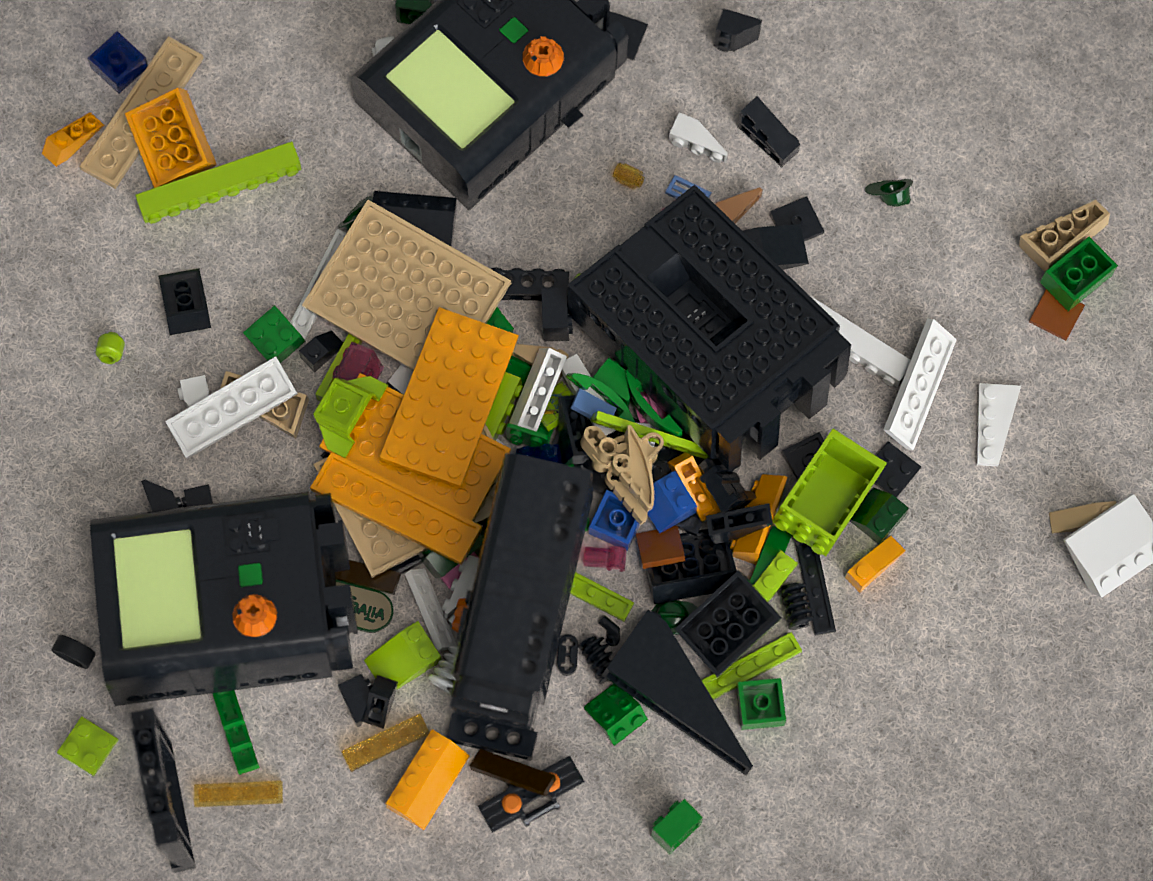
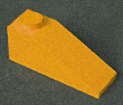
(689, 474)
(874, 563)

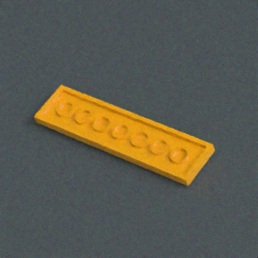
(396, 508)

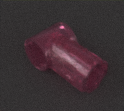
(609, 558)

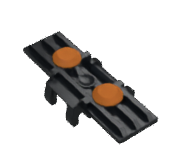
(510, 803)

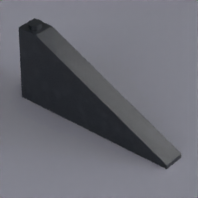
(662, 678)

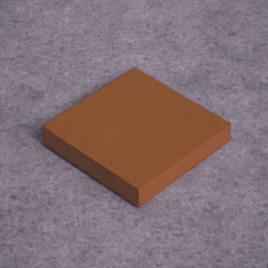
(1054, 317)
(660, 548)

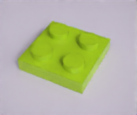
(87, 746)

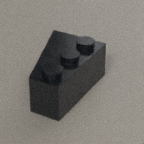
(768, 132)

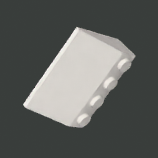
(1113, 546)

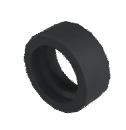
(73, 651)

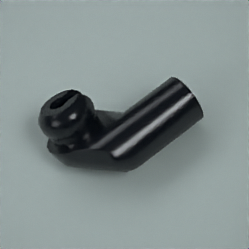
(613, 631)

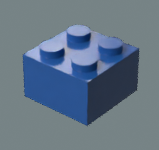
(613, 522)

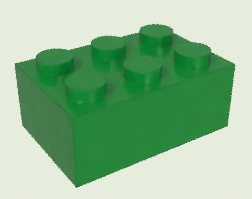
(1078, 273)

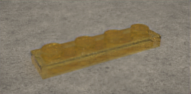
(385, 742)
(238, 794)

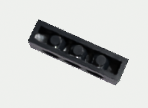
(537, 277)
(500, 745)

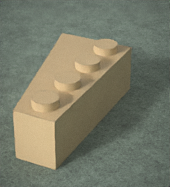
(1058, 238)
(284, 416)

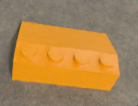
(170, 138)

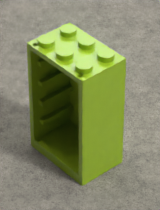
(828, 492)

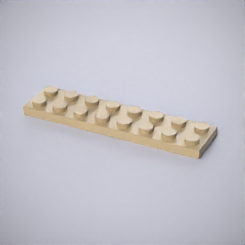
(116, 146)

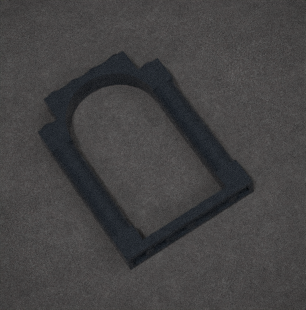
(163, 803)

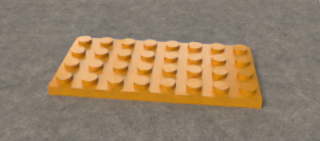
(449, 398)
(371, 434)

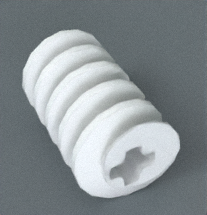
(444, 674)

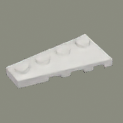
(995, 414)

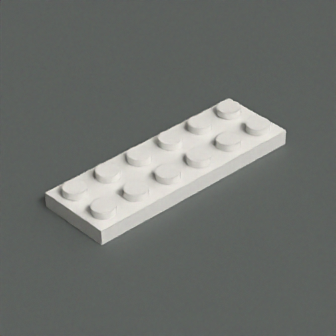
(920, 384)
(231, 407)

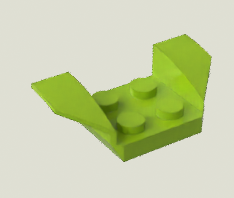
(342, 409)

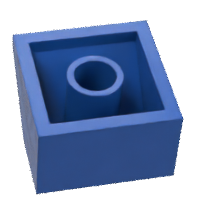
(671, 503)

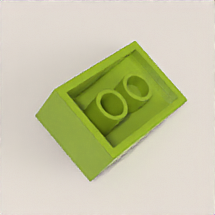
(404, 656)

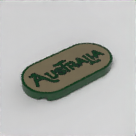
(372, 608)

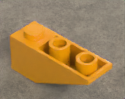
(70, 139)

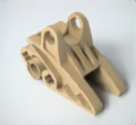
(635, 472)

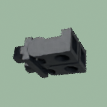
(724, 485)

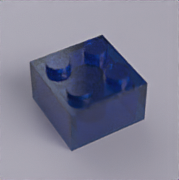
(118, 62)

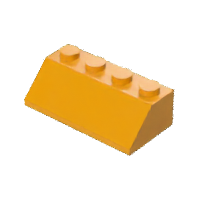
(769, 491)
(427, 779)

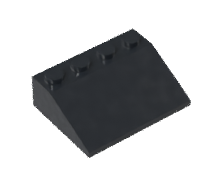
(429, 213)
(702, 572)
(728, 623)

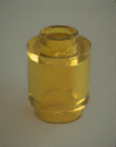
(628, 175)

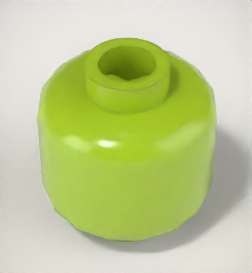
(110, 348)

